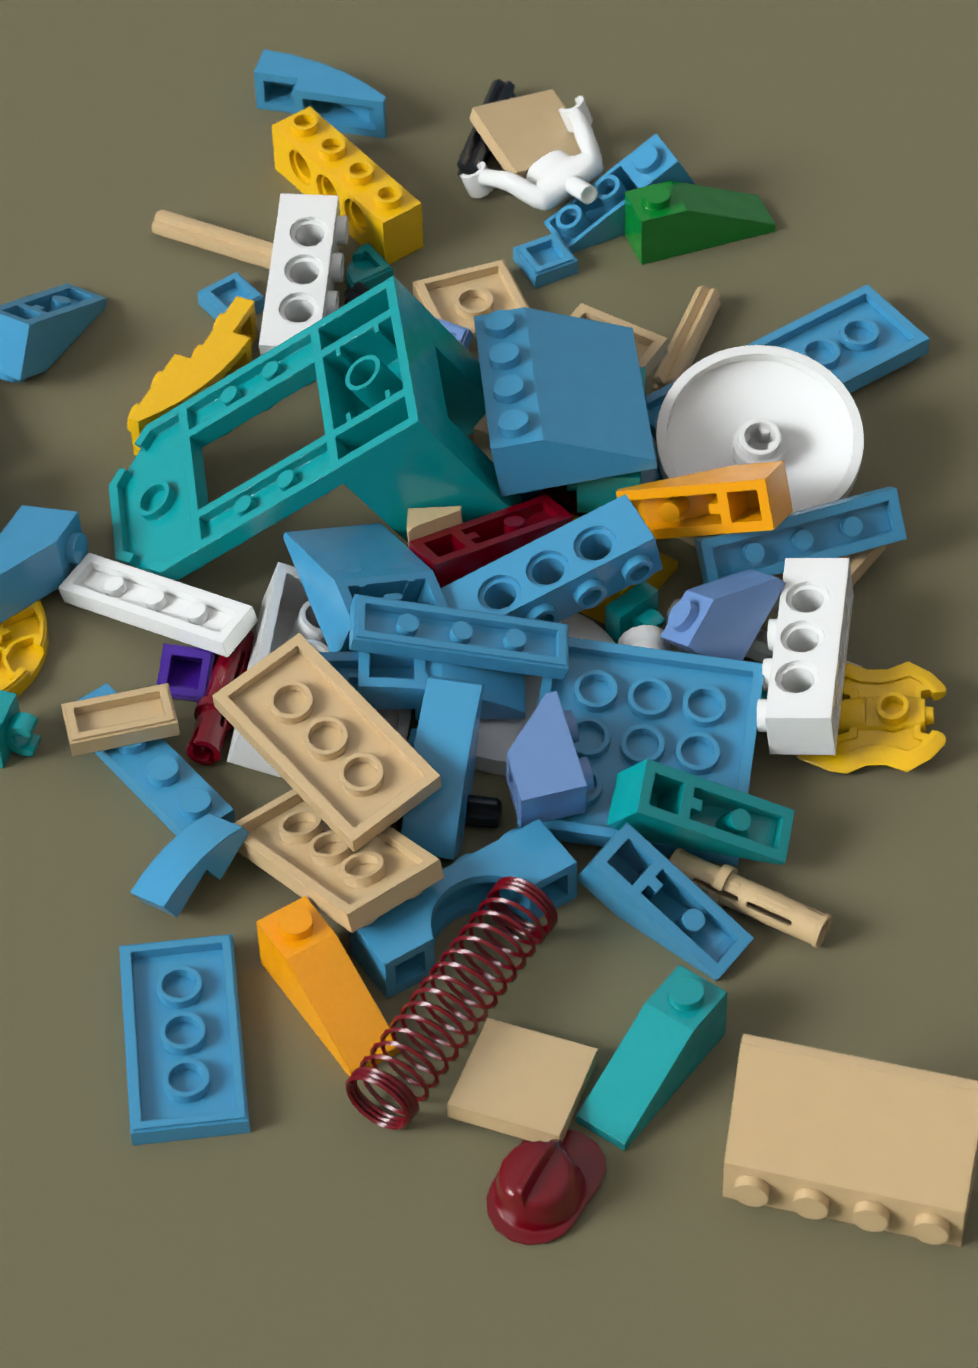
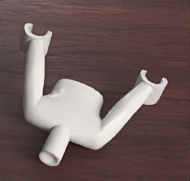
(553, 176)

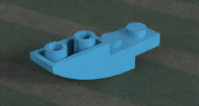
(401, 682)

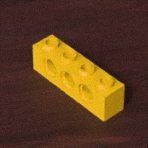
(327, 163)

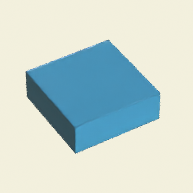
(545, 260)
(220, 295)

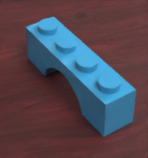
(400, 943)

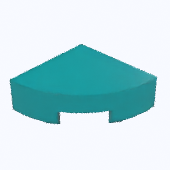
(367, 267)

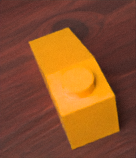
(714, 501)
(322, 982)

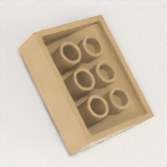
(852, 1140)

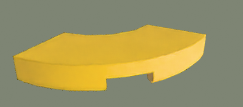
(23, 648)

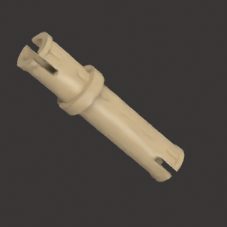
(754, 900)

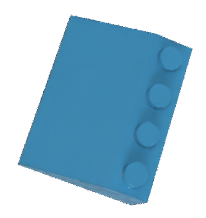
(561, 399)

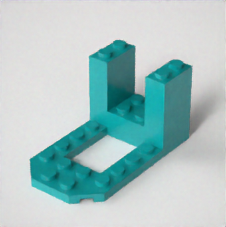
(395, 426)

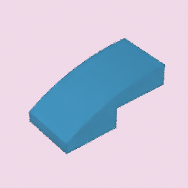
(175, 872)

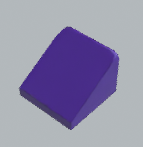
(186, 671)

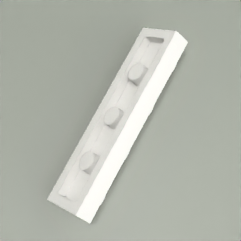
(158, 604)

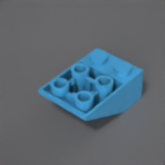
(357, 561)

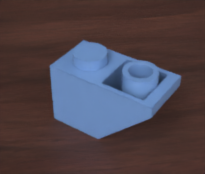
(544, 768)

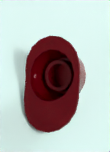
(544, 1187)

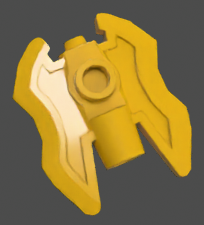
(884, 719)

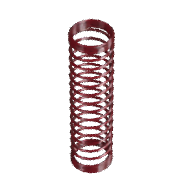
(394, 1086)

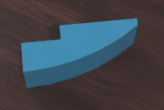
(294, 83)
(448, 743)

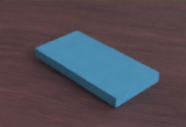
(183, 1040)

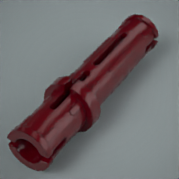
(210, 724)

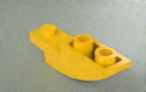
(184, 377)

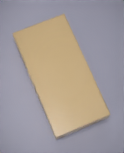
(120, 719)

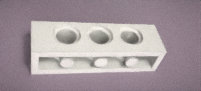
(303, 266)
(807, 658)

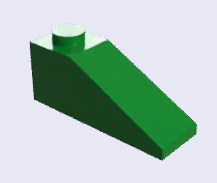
(688, 218)

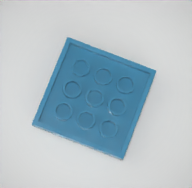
(660, 708)

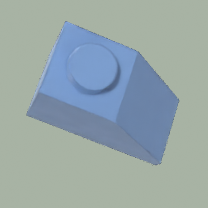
(723, 615)

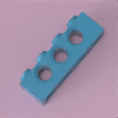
(567, 560)

